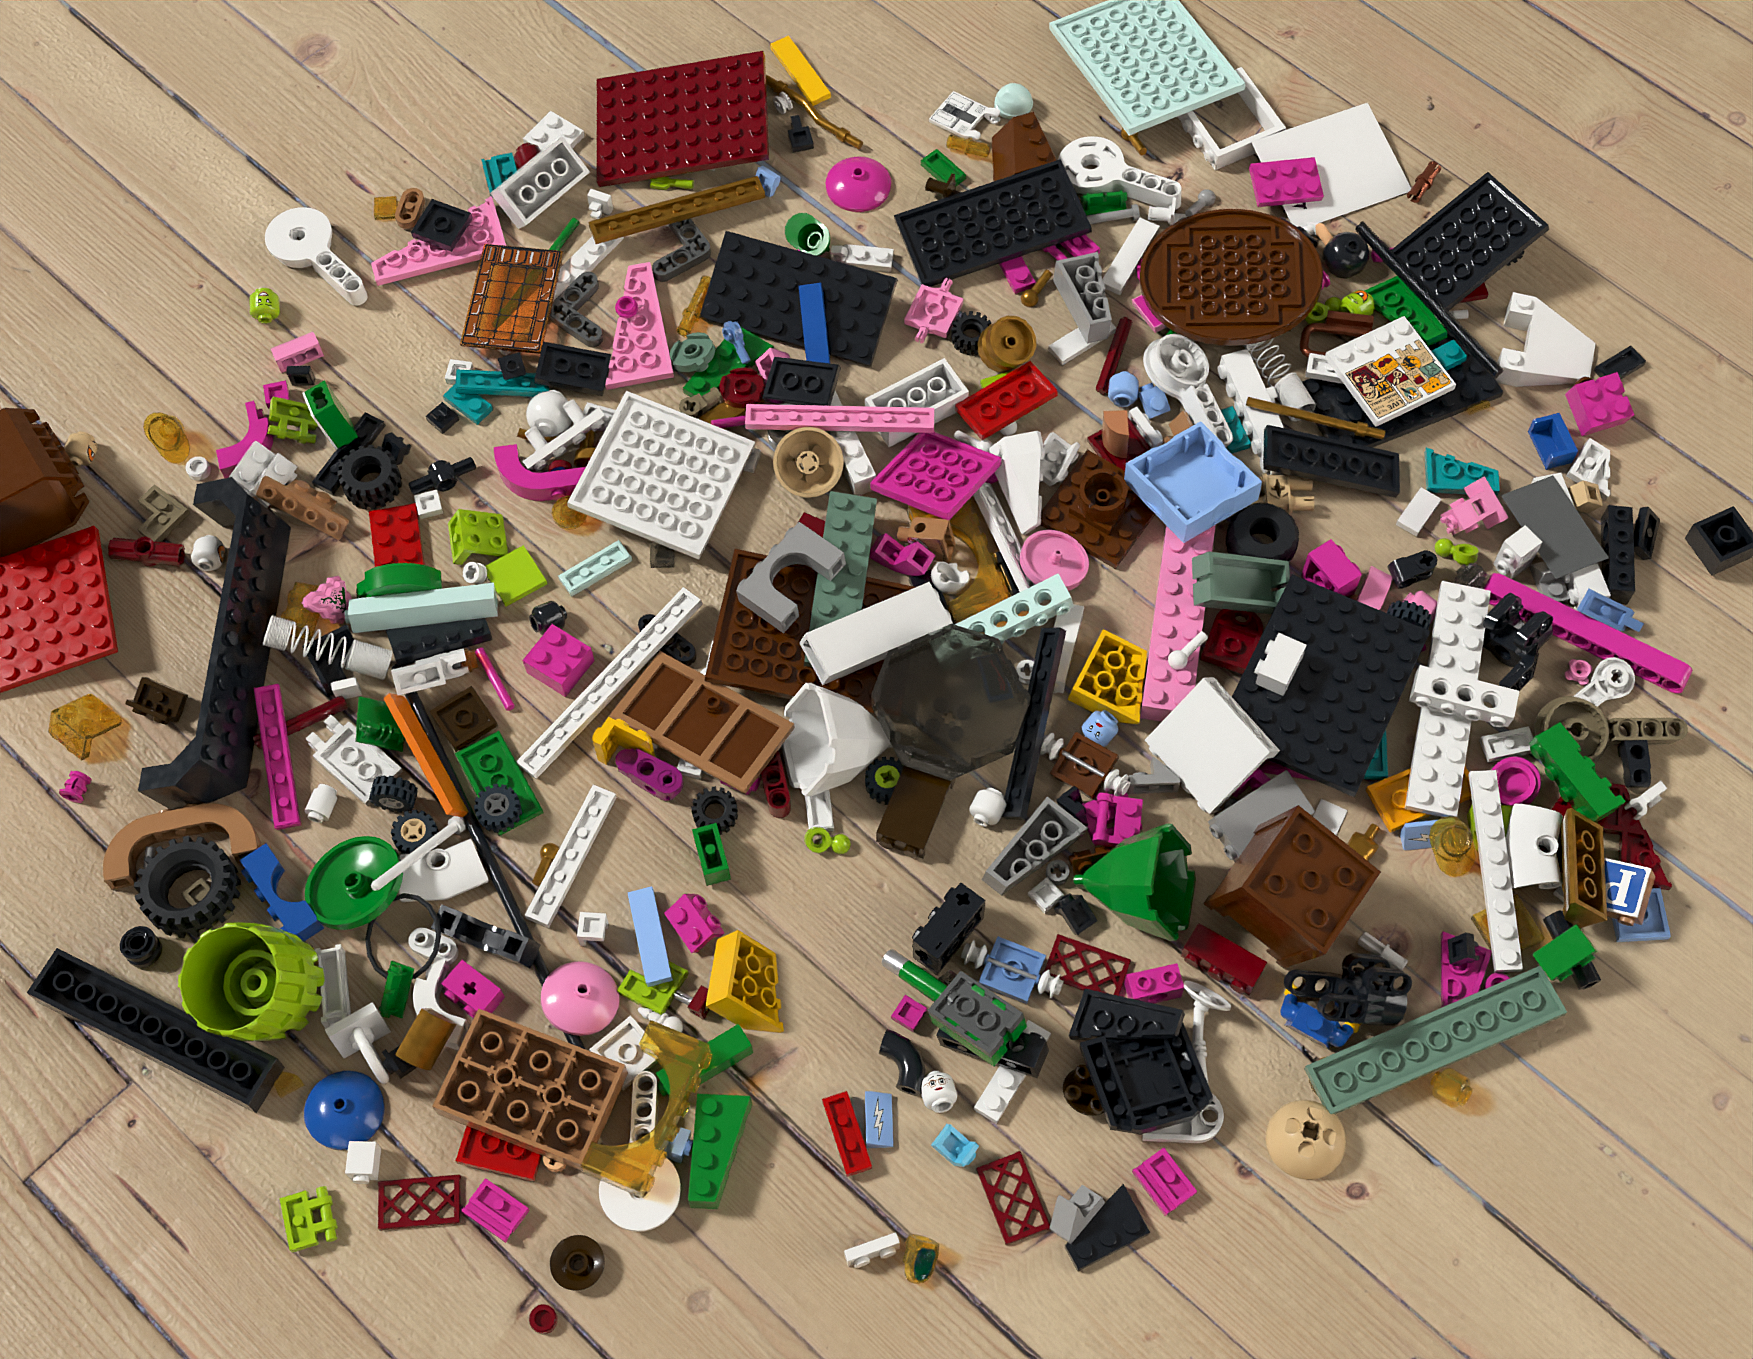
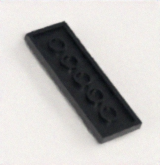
(1331, 461)

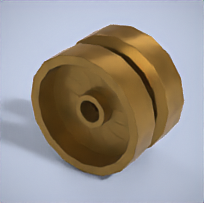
(1007, 344)

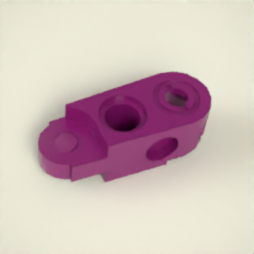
(635, 762)

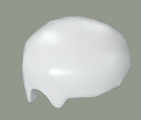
(948, 578)

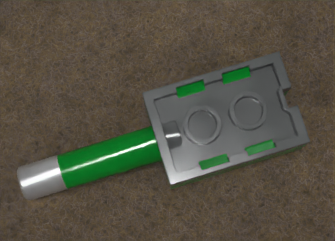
(963, 1009)

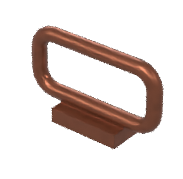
(1336, 323)

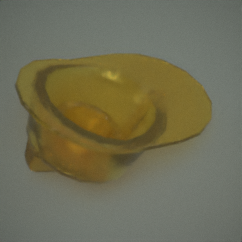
(167, 436)
(1452, 846)

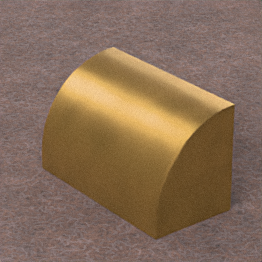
(426, 1039)

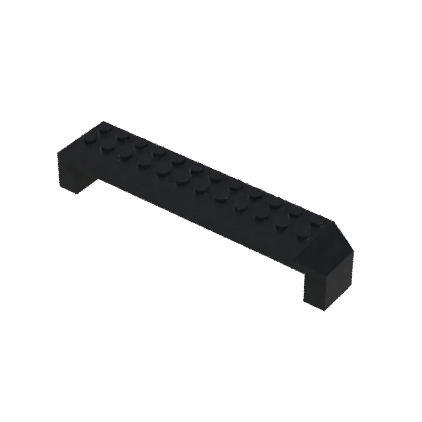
(222, 750)

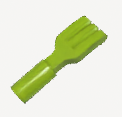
(664, 183)

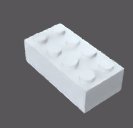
(540, 182)
(929, 388)

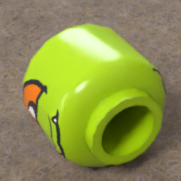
(1358, 303)

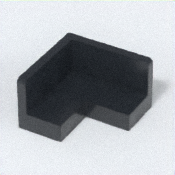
(332, 672)

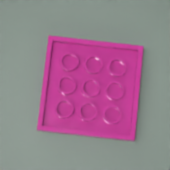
(936, 474)

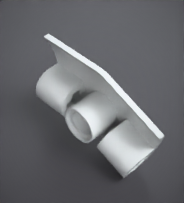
(1527, 830)
(457, 875)

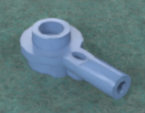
(733, 333)

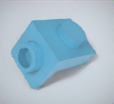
(955, 1146)

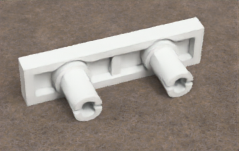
(557, 447)

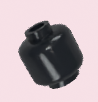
(547, 614)

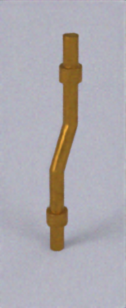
(841, 133)

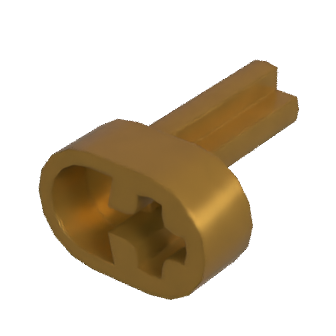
(585, 451)

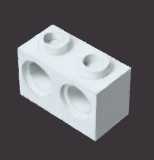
(1517, 552)

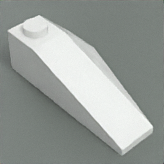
(1021, 476)

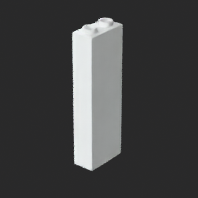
(872, 632)

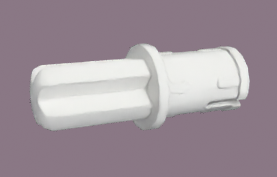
(1377, 948)

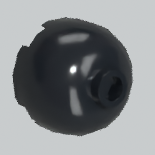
(1346, 254)

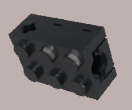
(948, 928)

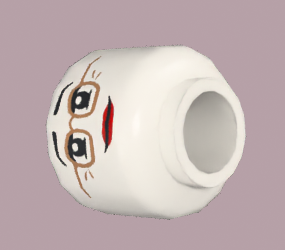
(938, 1091)

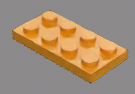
(1390, 799)

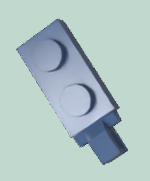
(1608, 611)

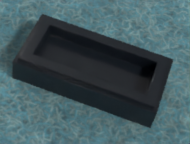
(1623, 362)

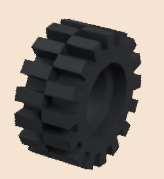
(964, 323)
(711, 797)

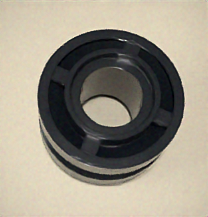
(134, 939)

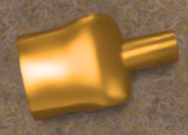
(1364, 843)

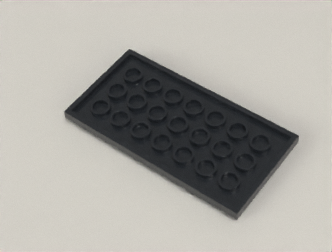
(992, 223)
(760, 291)
(1472, 388)

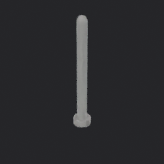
(1115, 215)

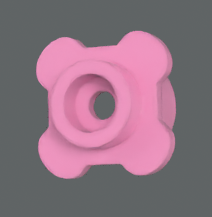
(1578, 665)

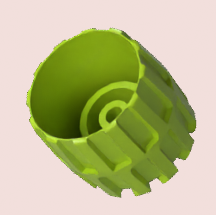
(250, 982)

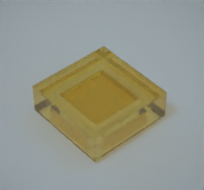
(385, 207)

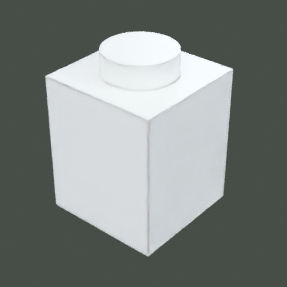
(363, 1161)

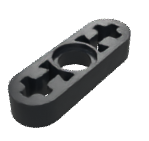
(671, 650)

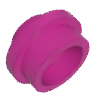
(626, 307)

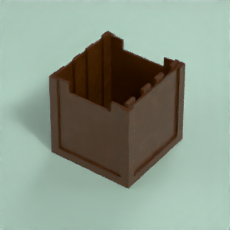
(1294, 887)

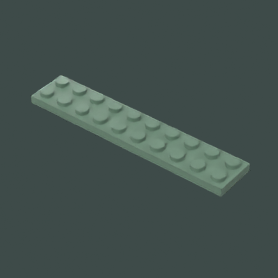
(1435, 1040)

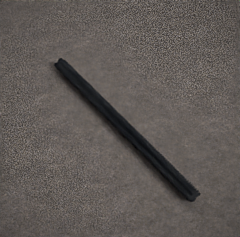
(1429, 301)

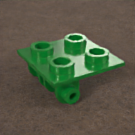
(377, 725)

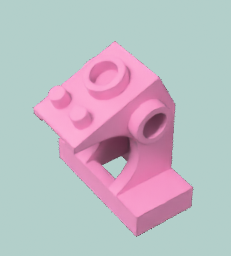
(1463, 514)

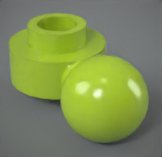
(1320, 311)
(1461, 553)
(839, 843)

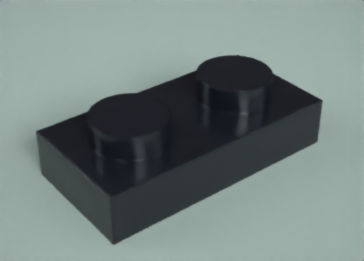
(1645, 533)

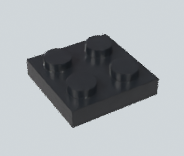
(441, 225)

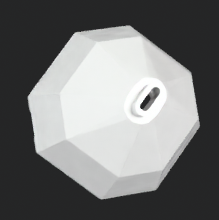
(830, 739)

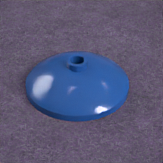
(355, 1120)

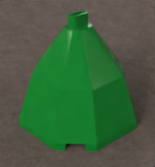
(1146, 881)

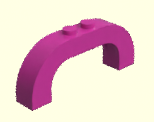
(534, 485)

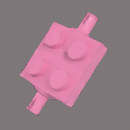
(933, 311)

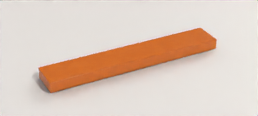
(426, 755)

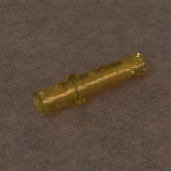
(686, 325)

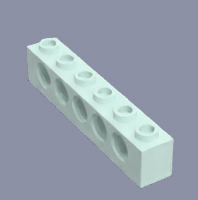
(1029, 600)

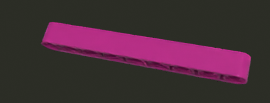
(1594, 635)

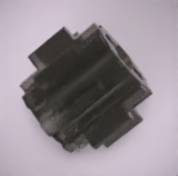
(1471, 575)

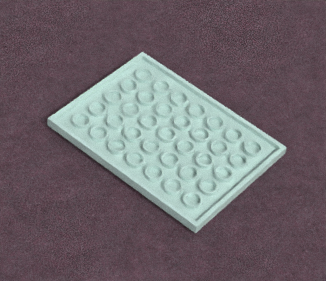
(1146, 60)

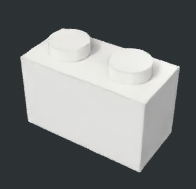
(1280, 664)

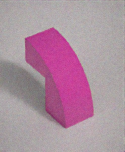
(906, 560)

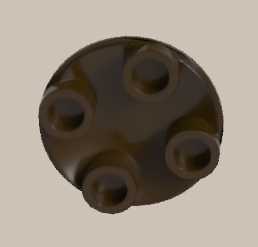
(1080, 1092)

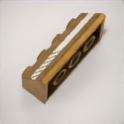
(1583, 870)

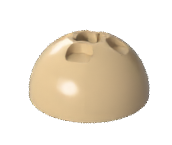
(822, 453)
(1294, 1146)

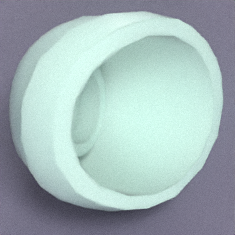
(1013, 100)

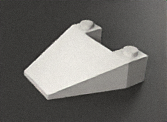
(1552, 350)

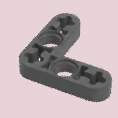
(688, 250)
(570, 310)

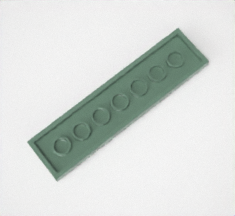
(849, 529)

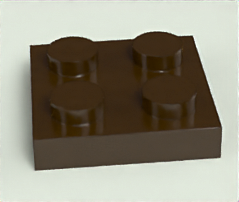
(463, 718)

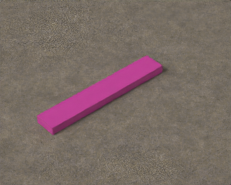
(277, 757)

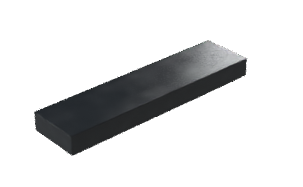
(367, 431)

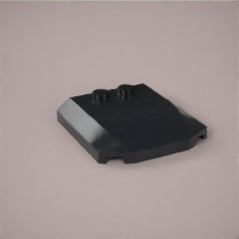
(1146, 1081)

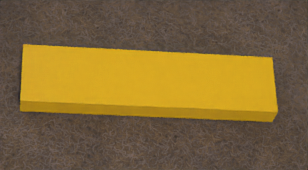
(800, 70)

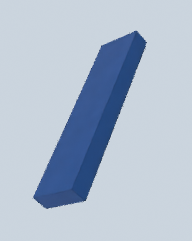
(814, 323)

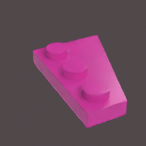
(1461, 980)

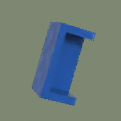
(1552, 441)

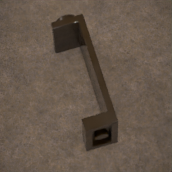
(912, 812)

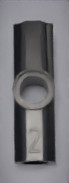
(1583, 976)

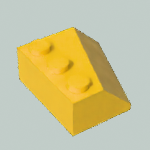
(1112, 679)
(745, 983)

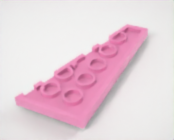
(640, 341)

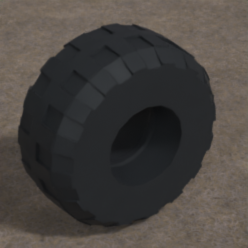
(1265, 520)

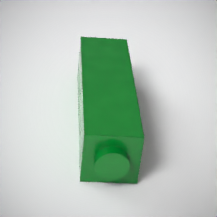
(725, 1050)

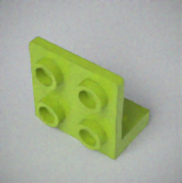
(477, 534)

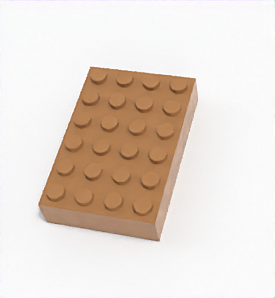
(530, 1089)

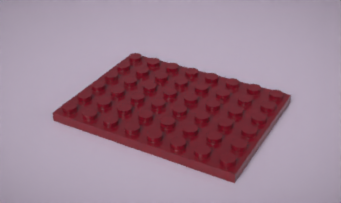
(682, 119)

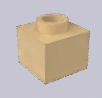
(1585, 496)

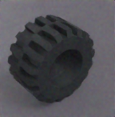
(373, 492)

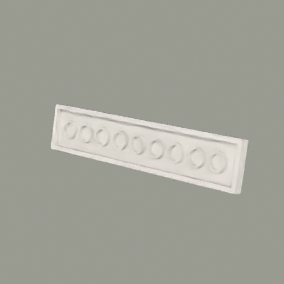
(1444, 737)

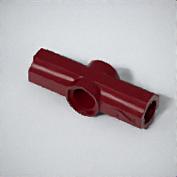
(135, 551)

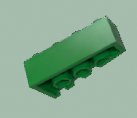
(716, 1136)

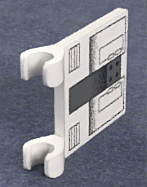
(961, 116)

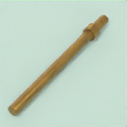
(1359, 429)

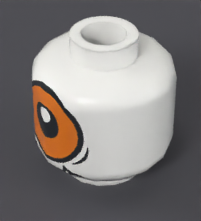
(208, 553)

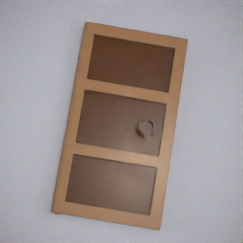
(703, 722)

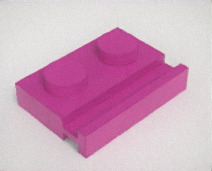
(1164, 1181)
(495, 1210)

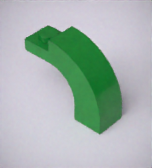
(398, 579)

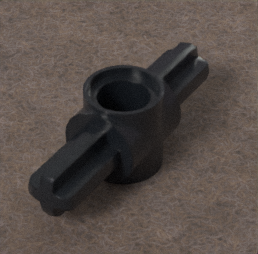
(442, 475)

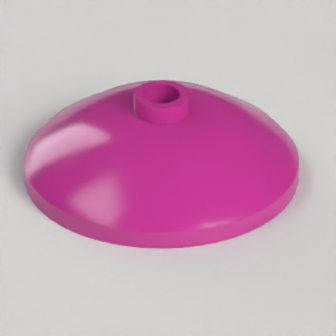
(858, 184)

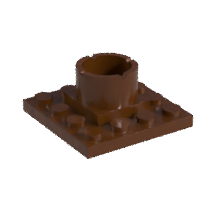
(1098, 510)

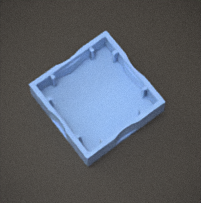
(1192, 482)

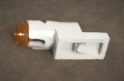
(434, 670)

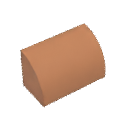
(1115, 432)

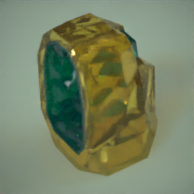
(920, 1258)

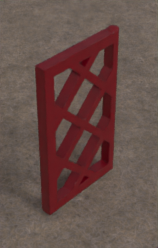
(1080, 947)
(1000, 1216)
(432, 1219)

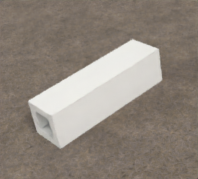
(1071, 623)

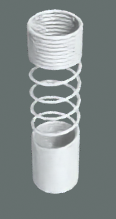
(1289, 388)
(360, 658)

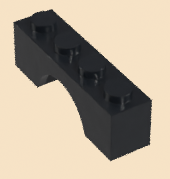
(487, 937)

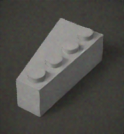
(1084, 295)
(1035, 844)

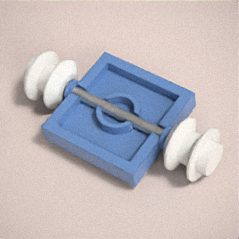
(1012, 969)

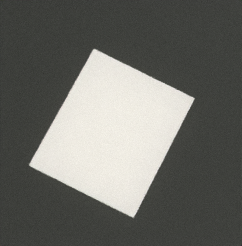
(1351, 161)

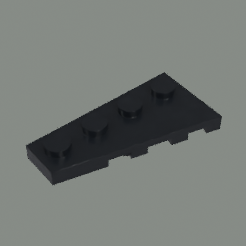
(433, 639)
(1123, 1018)

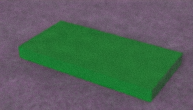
(493, 763)

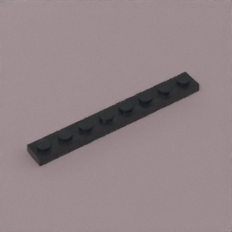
(1032, 733)

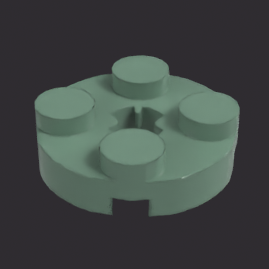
(692, 353)

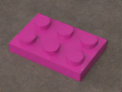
(1286, 182)

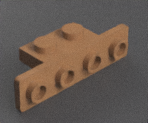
(305, 504)

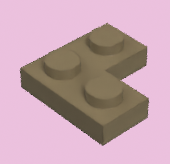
(166, 514)

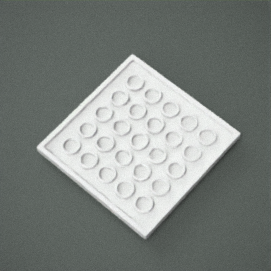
(661, 475)

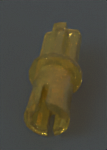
(968, 146)

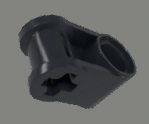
(1412, 568)

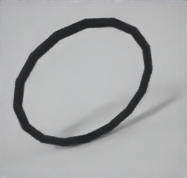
(436, 944)

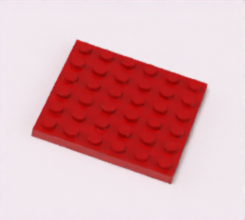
(54, 609)

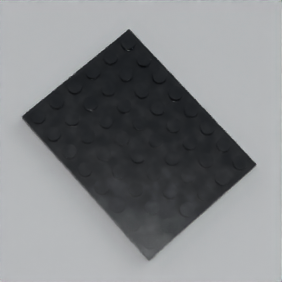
(1342, 688)

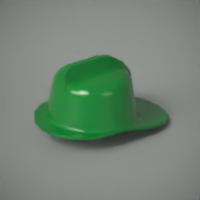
(807, 234)

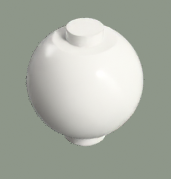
(548, 414)

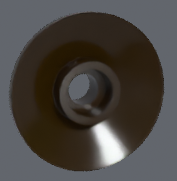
(567, 1253)

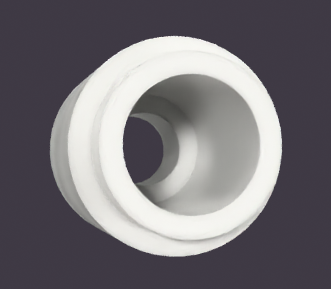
(321, 803)

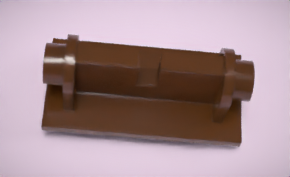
(1084, 859)

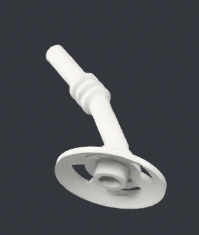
(1203, 1001)

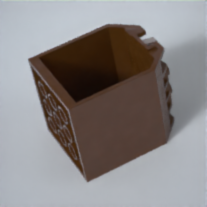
(35, 483)

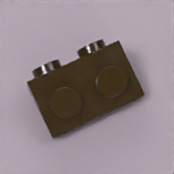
(158, 700)

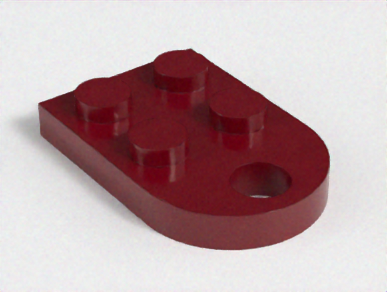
(1232, 641)

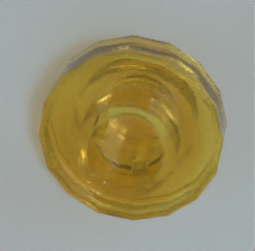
(566, 517)

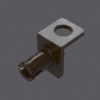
(942, 188)

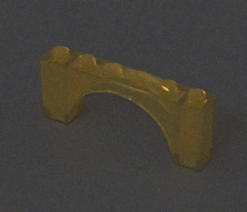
(989, 583)
(634, 1164)

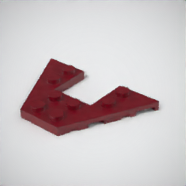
(1634, 841)

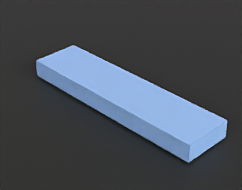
(650, 936)

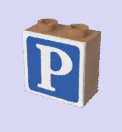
(1627, 891)

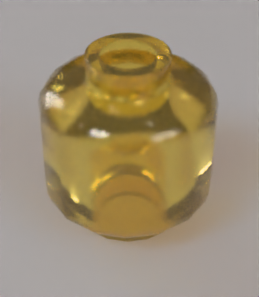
(1451, 1088)

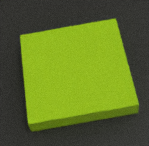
(515, 576)

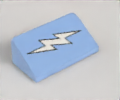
(1416, 835)
(878, 1120)

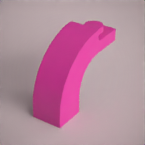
(258, 431)

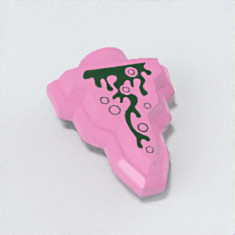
(329, 600)

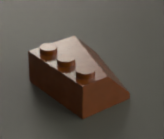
(1019, 147)

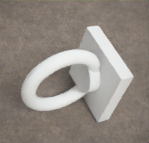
(358, 1033)

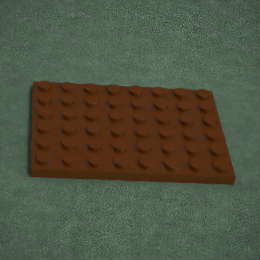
(764, 660)

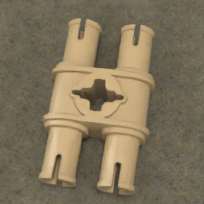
(1283, 486)

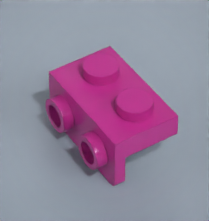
(694, 921)

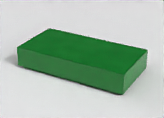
(941, 167)

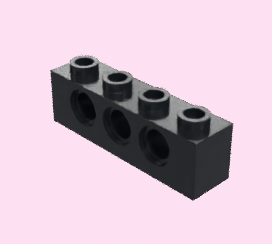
(1618, 544)
(1027, 1061)

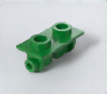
(1101, 203)
(396, 990)

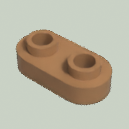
(409, 210)

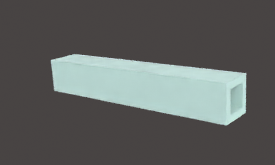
(422, 608)

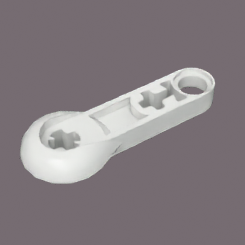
(1601, 685)

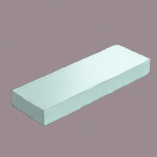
(595, 568)

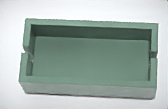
(1238, 582)

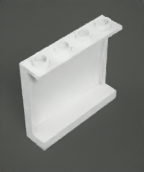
(1210, 744)

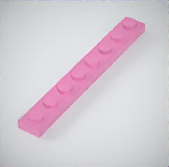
(840, 418)

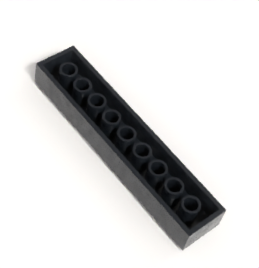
(155, 1030)

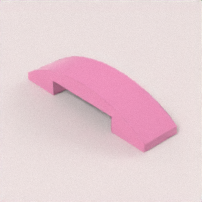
(1374, 588)

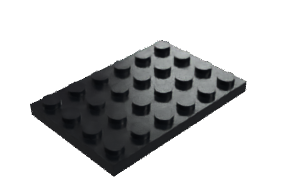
(1469, 240)

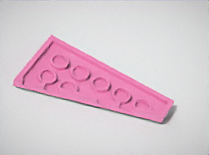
(424, 258)

